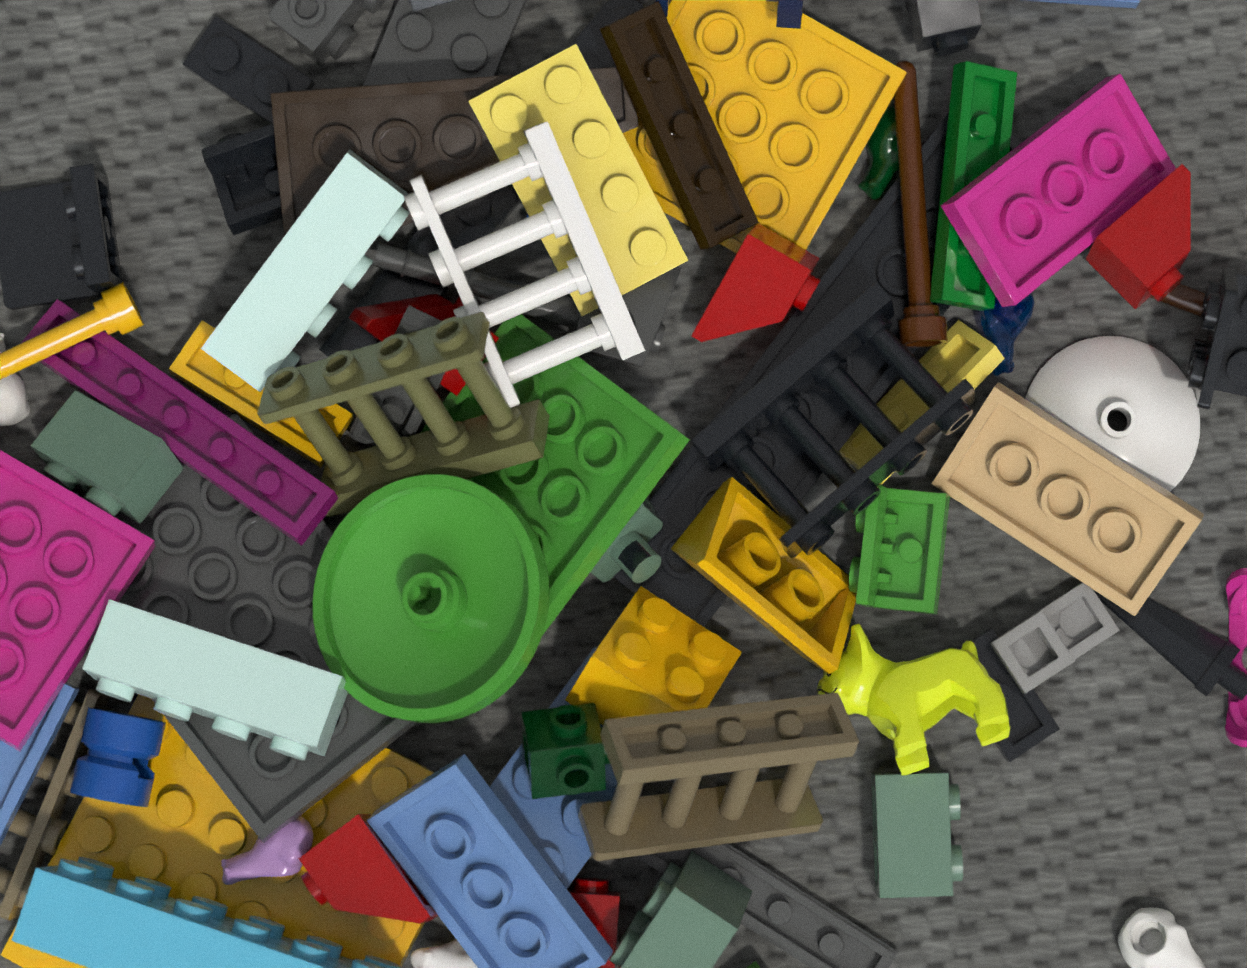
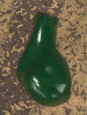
(883, 156)

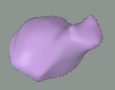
(273, 858)

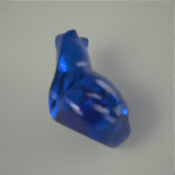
(1003, 326)

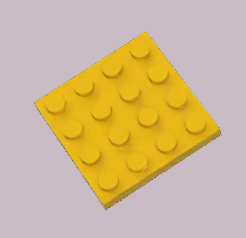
(784, 104)

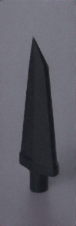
(1187, 647)

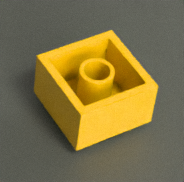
(653, 663)

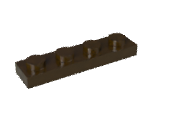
(679, 125)

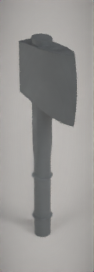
(644, 303)

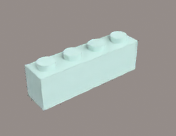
(306, 271)
(216, 679)

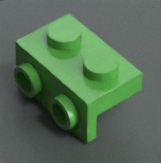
(901, 551)

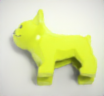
(916, 695)

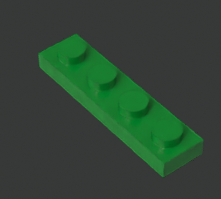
(975, 140)

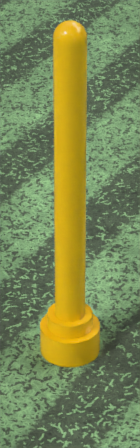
(111, 313)

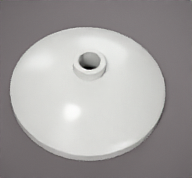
(1131, 377)

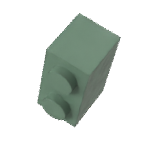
(106, 458)
(915, 834)

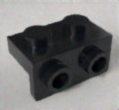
(246, 178)

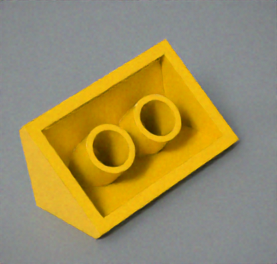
(796, 599)

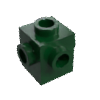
(563, 750)

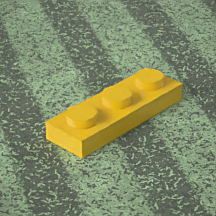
(233, 393)

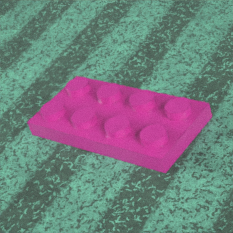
(1058, 190)

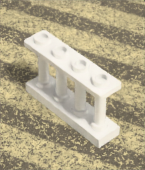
(560, 216)

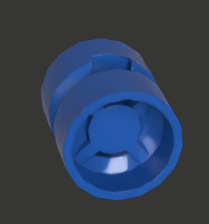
(117, 757)

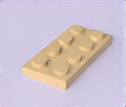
(1067, 499)

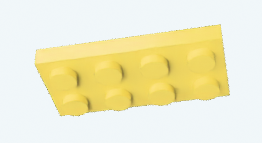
(599, 159)

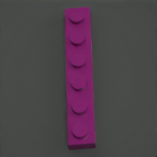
(191, 429)

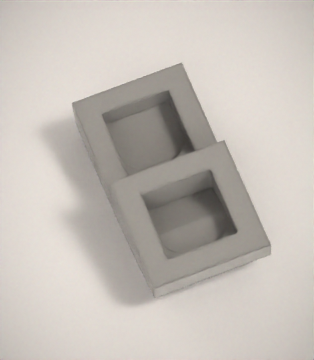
(1054, 637)

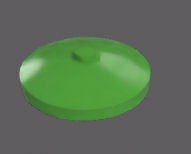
(430, 598)

